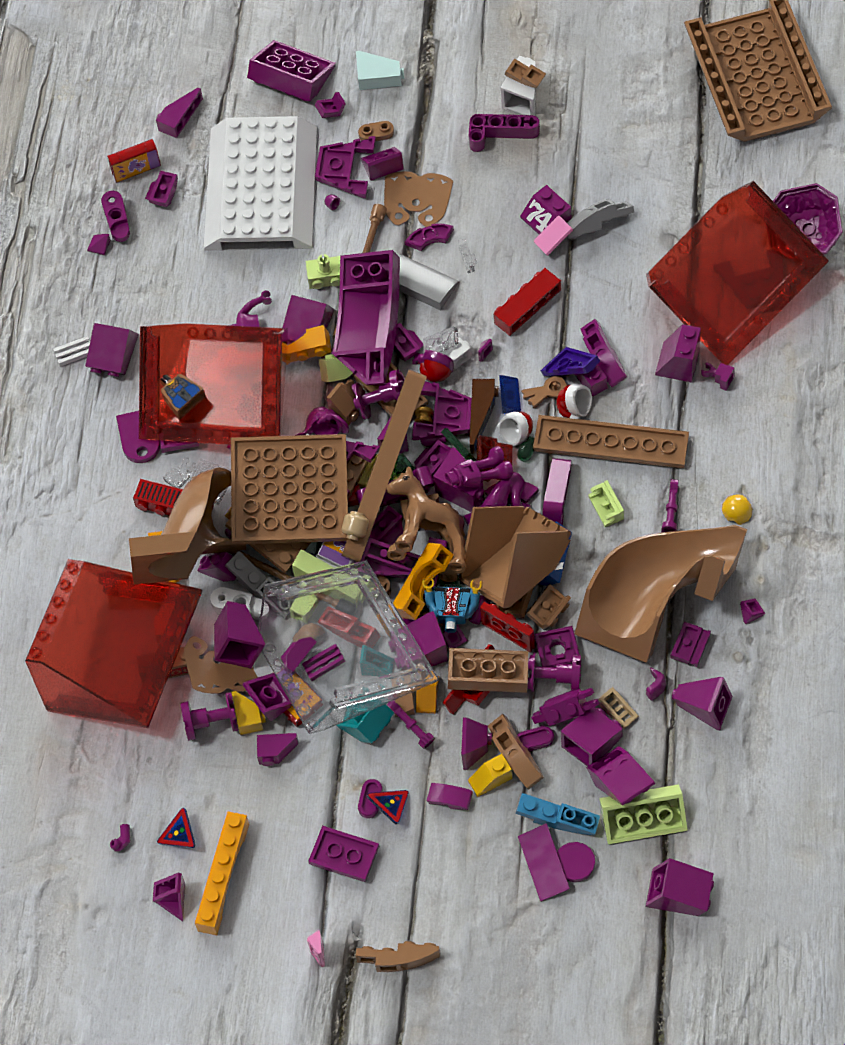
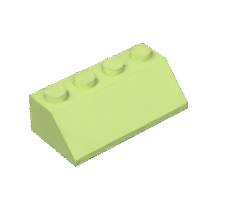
(647, 815)

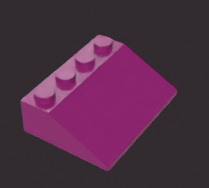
(290, 70)

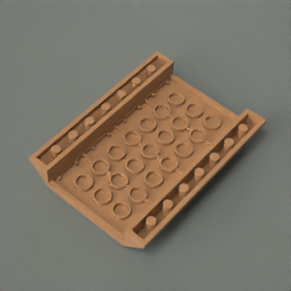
(759, 72)

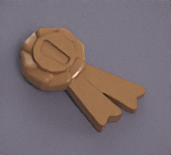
(550, 389)

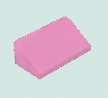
(553, 235)
(316, 947)

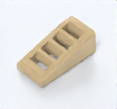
(622, 704)

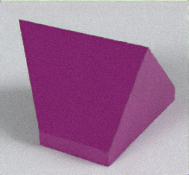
(170, 894)

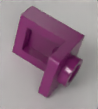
(331, 107)

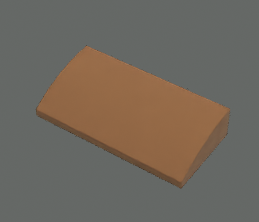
(488, 670)

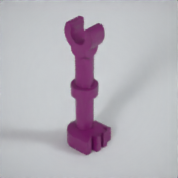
(671, 508)
(411, 724)

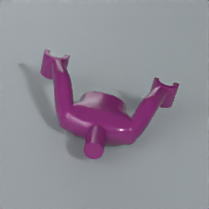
(246, 319)

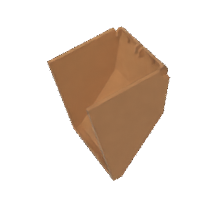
(511, 551)

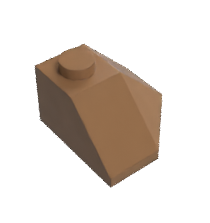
(342, 402)

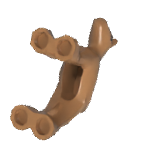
(429, 516)

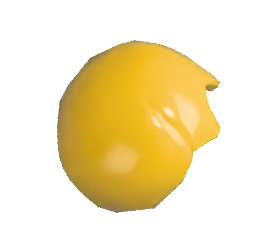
(737, 509)

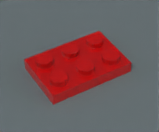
(507, 626)

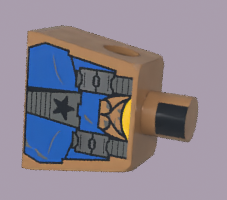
(181, 394)

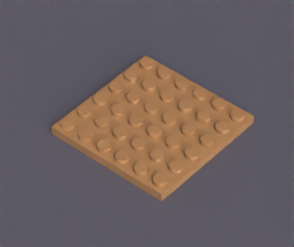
(288, 489)

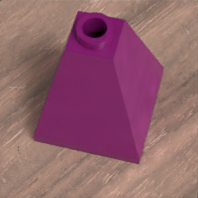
(705, 700)

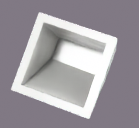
(517, 96)

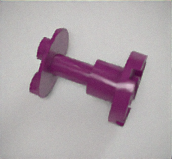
(386, 392)
(562, 673)
(201, 717)

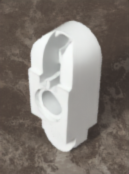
(226, 594)

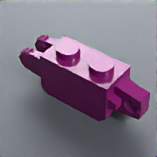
(565, 707)

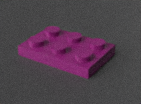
(343, 853)

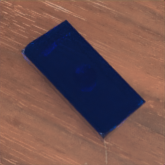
(509, 394)

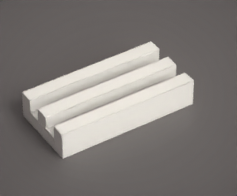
(72, 348)

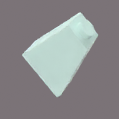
(377, 71)

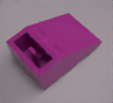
(620, 776)

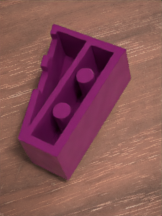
(376, 556)

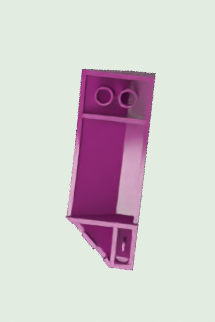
(367, 314)

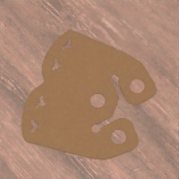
(418, 187)
(208, 672)

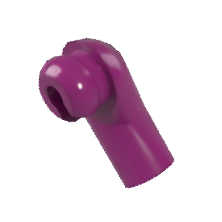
(124, 839)

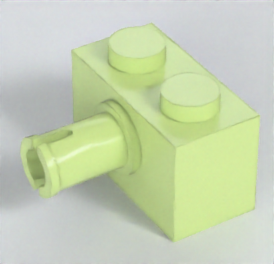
(323, 272)

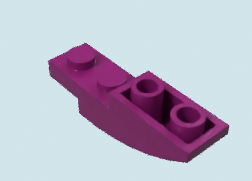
(599, 345)

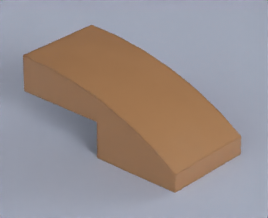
(525, 75)

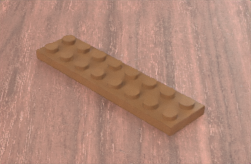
(611, 441)

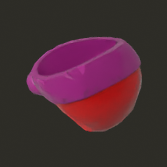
(435, 366)

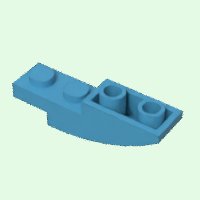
(557, 816)

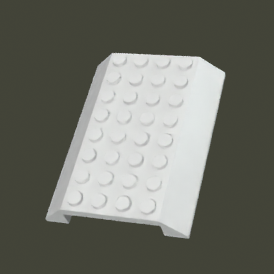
(261, 181)

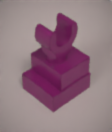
(723, 375)

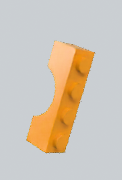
(431, 562)

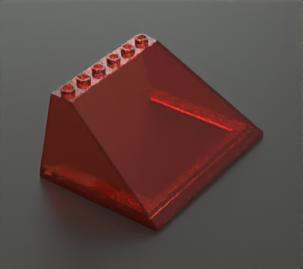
(735, 270)
(235, 366)
(109, 643)

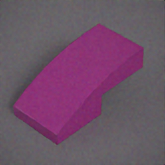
(449, 795)

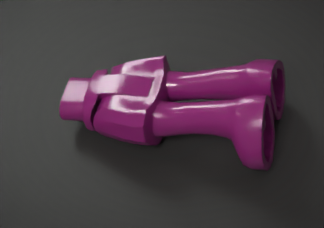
(469, 475)

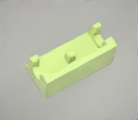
(606, 504)

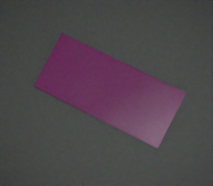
(543, 862)

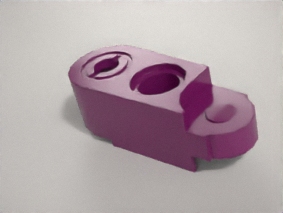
(118, 227)

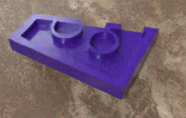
(570, 362)

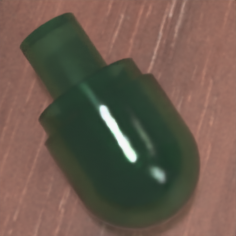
(526, 450)

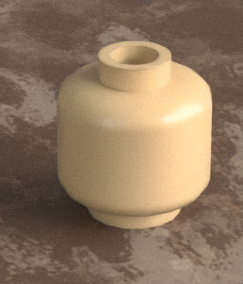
(355, 525)

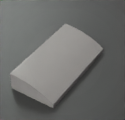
(425, 283)

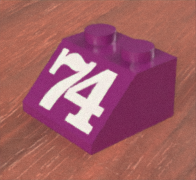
(544, 208)

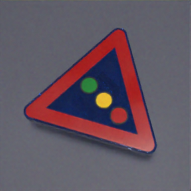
(390, 803)
(178, 832)

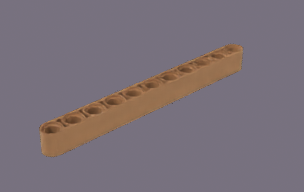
(386, 459)

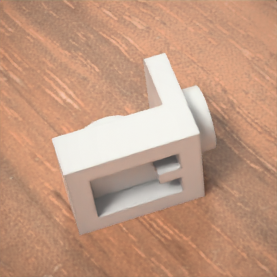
(461, 354)

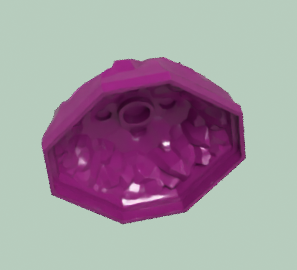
(814, 213)

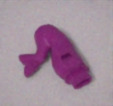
(505, 487)

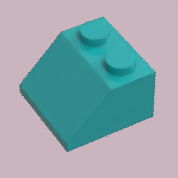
(368, 725)

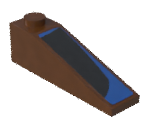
(482, 405)

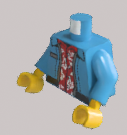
(452, 604)

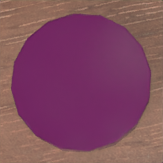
(576, 861)

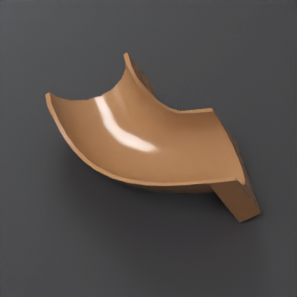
(185, 535)
(641, 575)

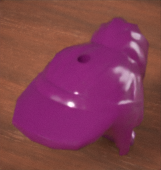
(324, 422)

